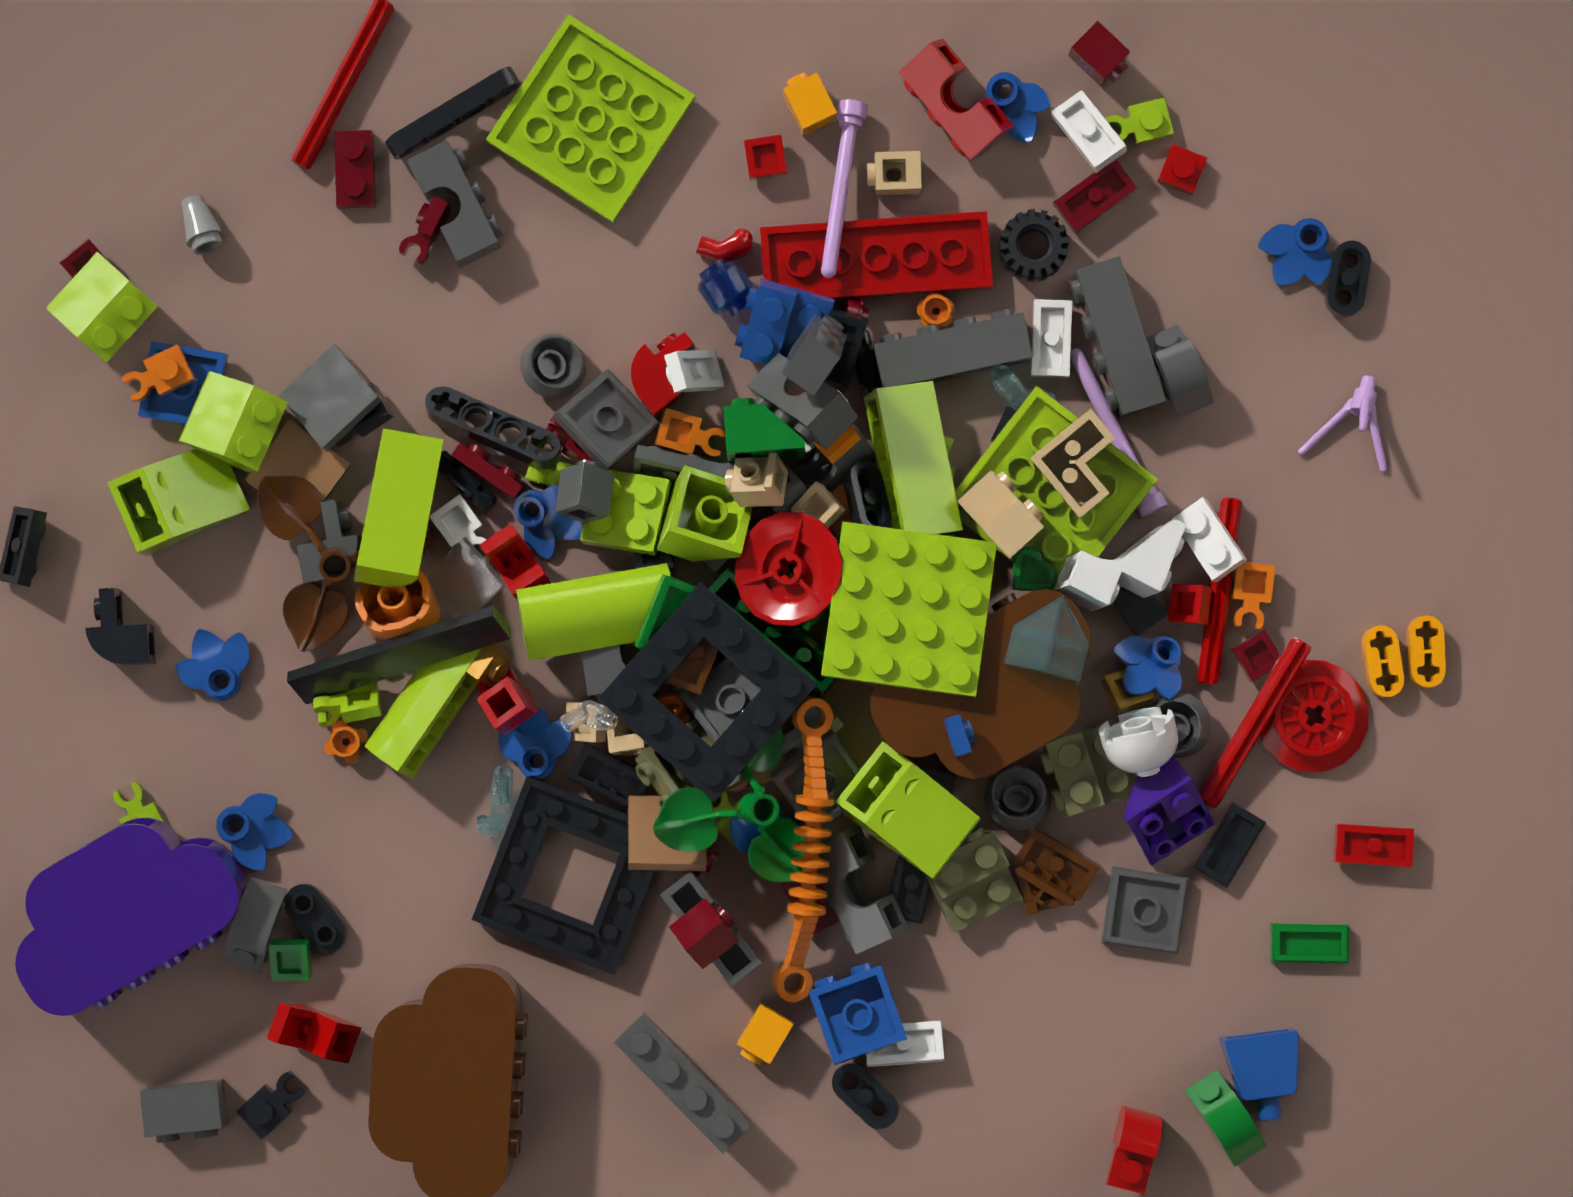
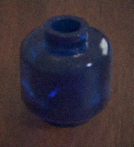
(725, 287)

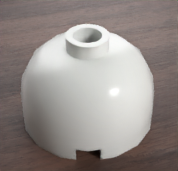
(1140, 741)

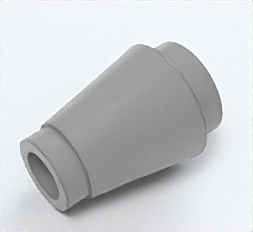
(200, 226)

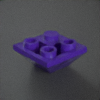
(1166, 811)

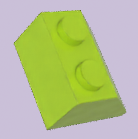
(101, 307)
(233, 421)
(703, 519)

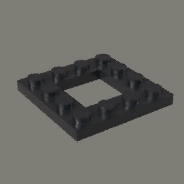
(698, 618)
(502, 900)

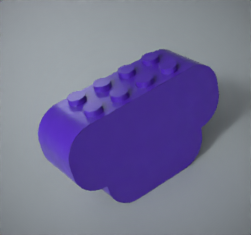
(122, 912)

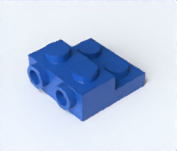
(777, 319)
(857, 1013)

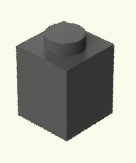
(584, 492)

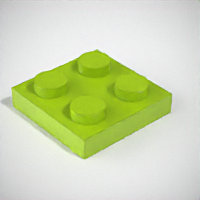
(634, 515)

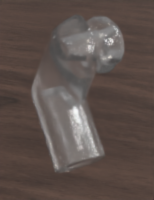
(590, 714)

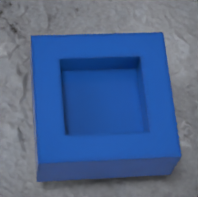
(959, 734)

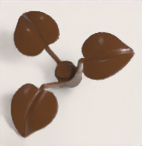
(308, 610)

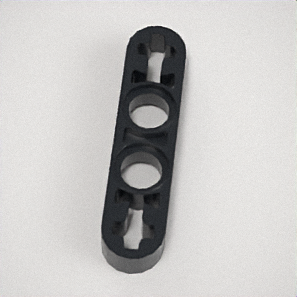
(452, 113)
(496, 422)

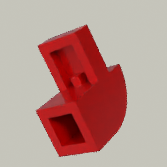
(650, 376)
(514, 560)
(507, 703)
(314, 1032)
(1135, 1148)

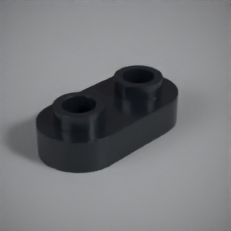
(1348, 280)
(871, 499)
(317, 916)
(864, 1095)

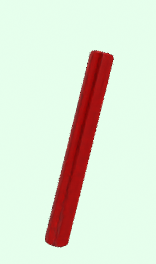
(342, 83)
(1220, 595)
(1254, 722)

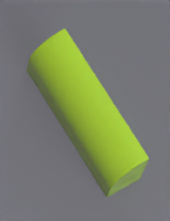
(913, 458)
(398, 509)
(586, 611)
(423, 713)

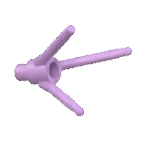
(1362, 406)

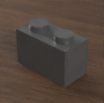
(184, 1109)

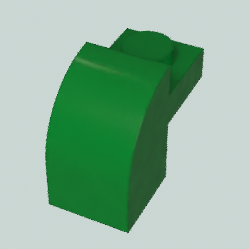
(1226, 1118)

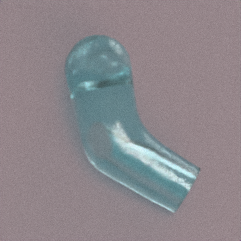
(1010, 387)
(500, 802)

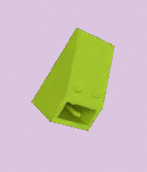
(177, 499)
(907, 810)

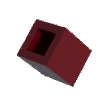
(1100, 54)
(705, 932)

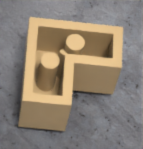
(1065, 458)
(1002, 513)

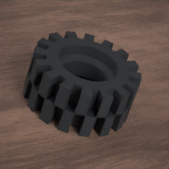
(1041, 223)

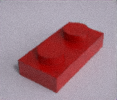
(1373, 845)

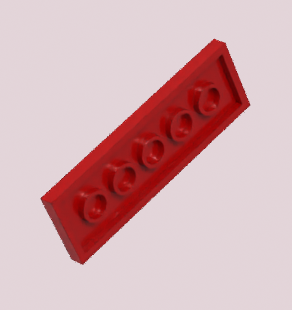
(883, 256)

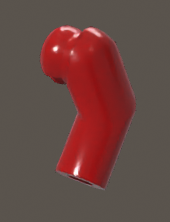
(730, 249)

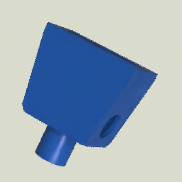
(1263, 1067)

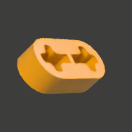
(1435, 651)
(1392, 661)

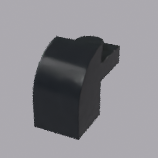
(117, 641)

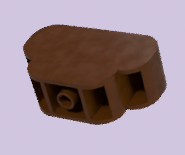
(1012, 708)
(450, 1082)

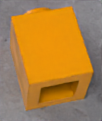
(809, 102)
(764, 1034)

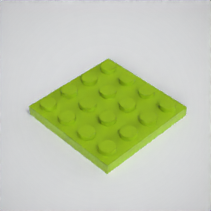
(590, 118)
(1063, 533)
(909, 610)

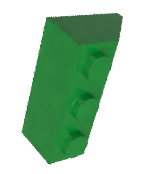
(757, 431)

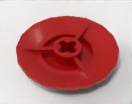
(765, 560)
(1322, 744)

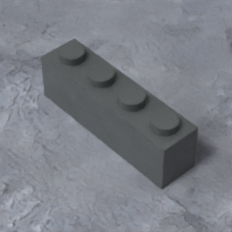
(1118, 337)
(954, 351)
(683, 1082)

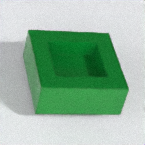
(290, 959)

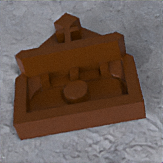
(1051, 872)

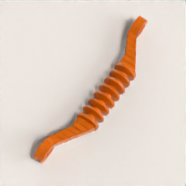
(814, 798)

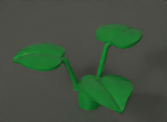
(688, 822)

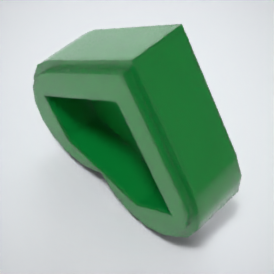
(1031, 572)

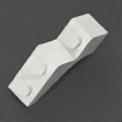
(1139, 569)

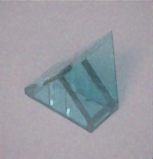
(1049, 642)

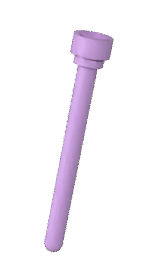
(851, 117)
(1153, 500)

